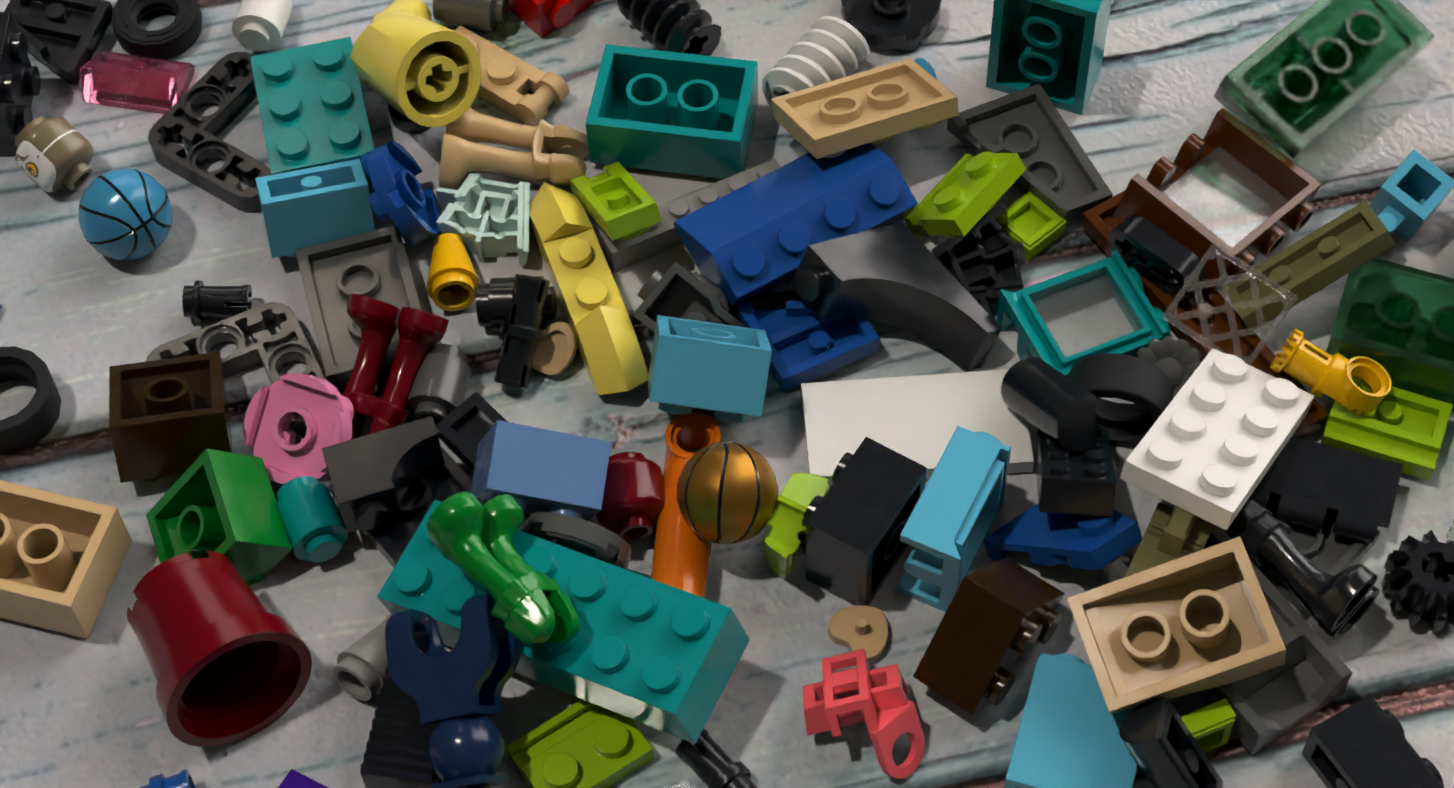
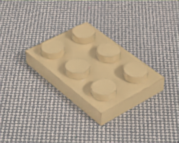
(864, 108)

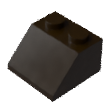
(167, 414)

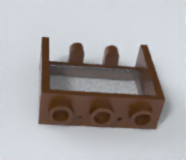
(1224, 192)

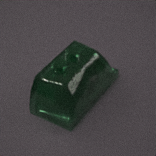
(1321, 68)

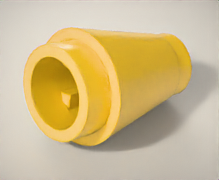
(451, 275)

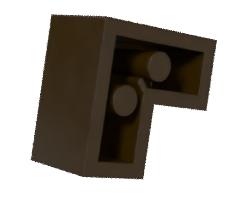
(985, 628)

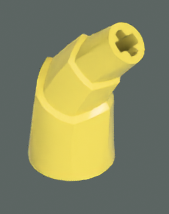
(418, 64)

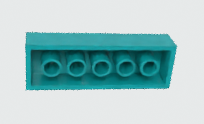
(638, 643)

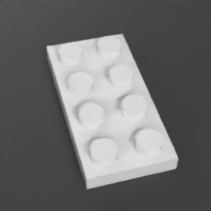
(1217, 438)

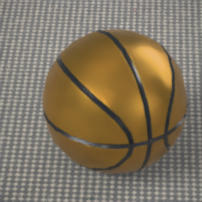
(727, 492)

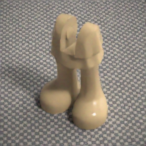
(553, 154)

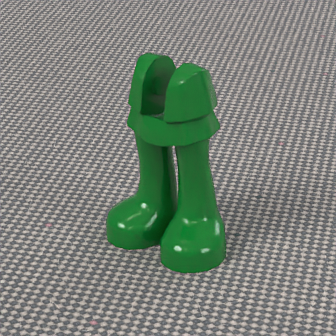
(482, 546)

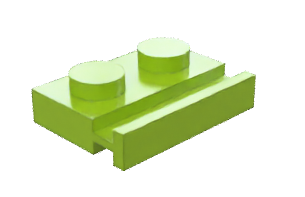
(965, 194)
(1399, 430)
(580, 749)

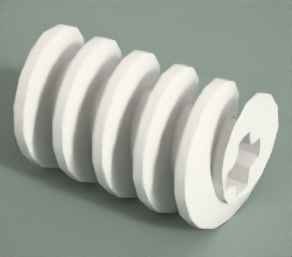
(821, 55)

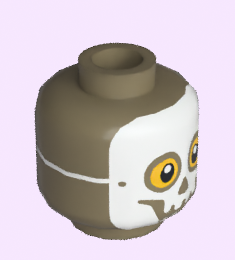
(54, 154)

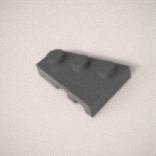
(1053, 158)

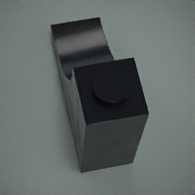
(898, 282)

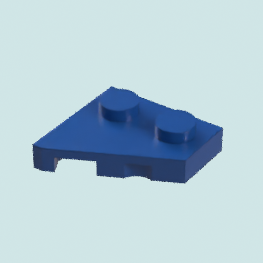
(807, 346)
(1065, 538)

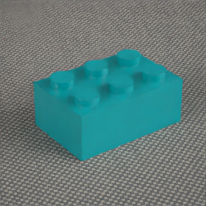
(1048, 45)
(312, 106)
(672, 111)

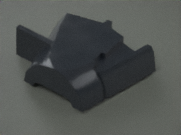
(984, 258)

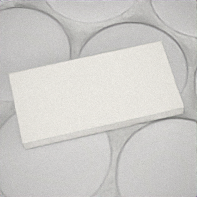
(910, 417)

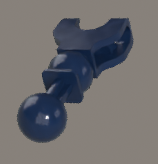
(456, 688)

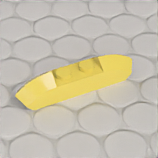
(586, 291)

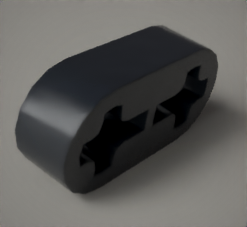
(1154, 254)

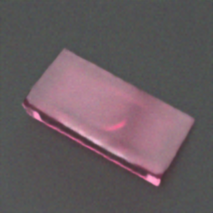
(134, 81)

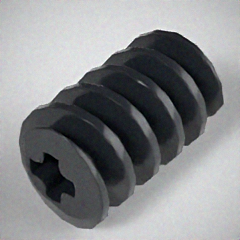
(673, 25)

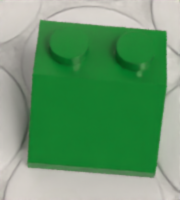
(225, 508)

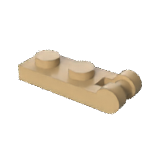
(509, 80)

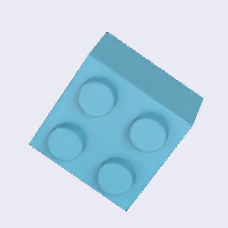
(708, 368)

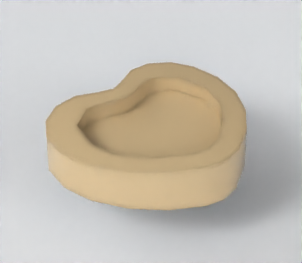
(556, 349)
(859, 629)

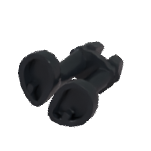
(1332, 600)

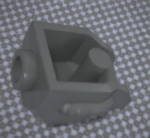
(682, 296)

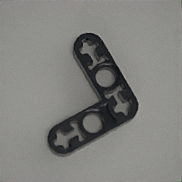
(201, 133)

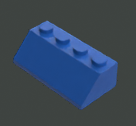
(762, 230)

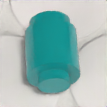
(311, 519)

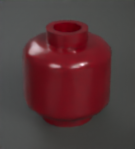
(632, 496)

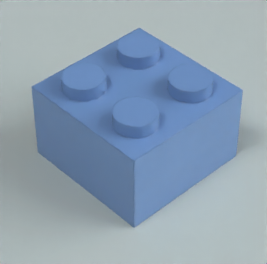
(541, 469)

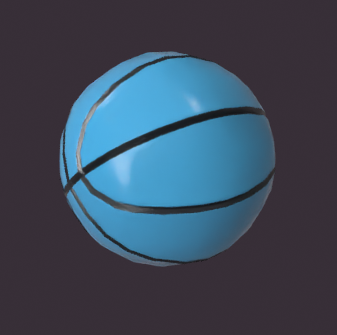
(125, 214)

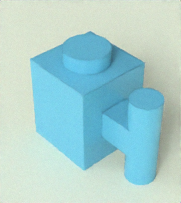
(1411, 195)

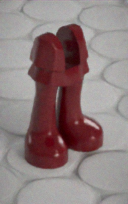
(378, 324)

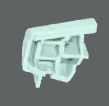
(487, 216)

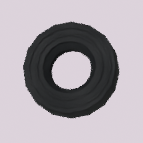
(157, 43)

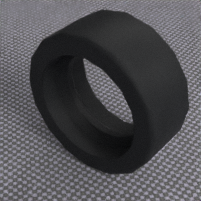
(1126, 379)
(43, 410)

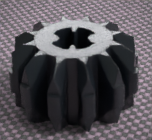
(1422, 580)

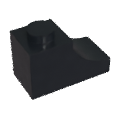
(378, 469)

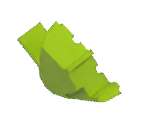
(785, 523)

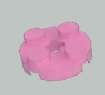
(271, 412)

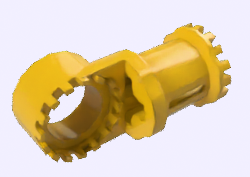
(1333, 373)

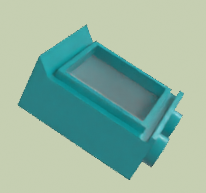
(1082, 315)

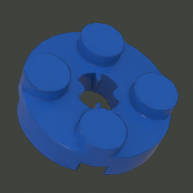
(399, 193)

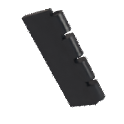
(1323, 479)

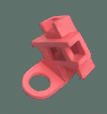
(867, 697)

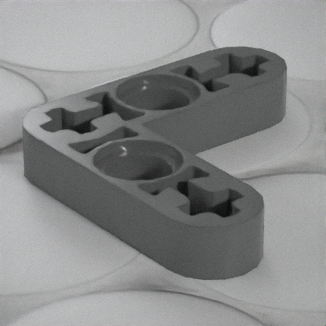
(268, 349)

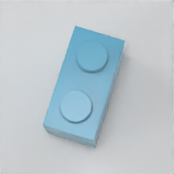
(314, 206)

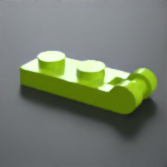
(617, 202)

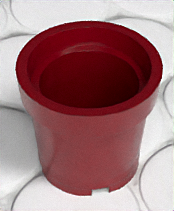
(215, 651)

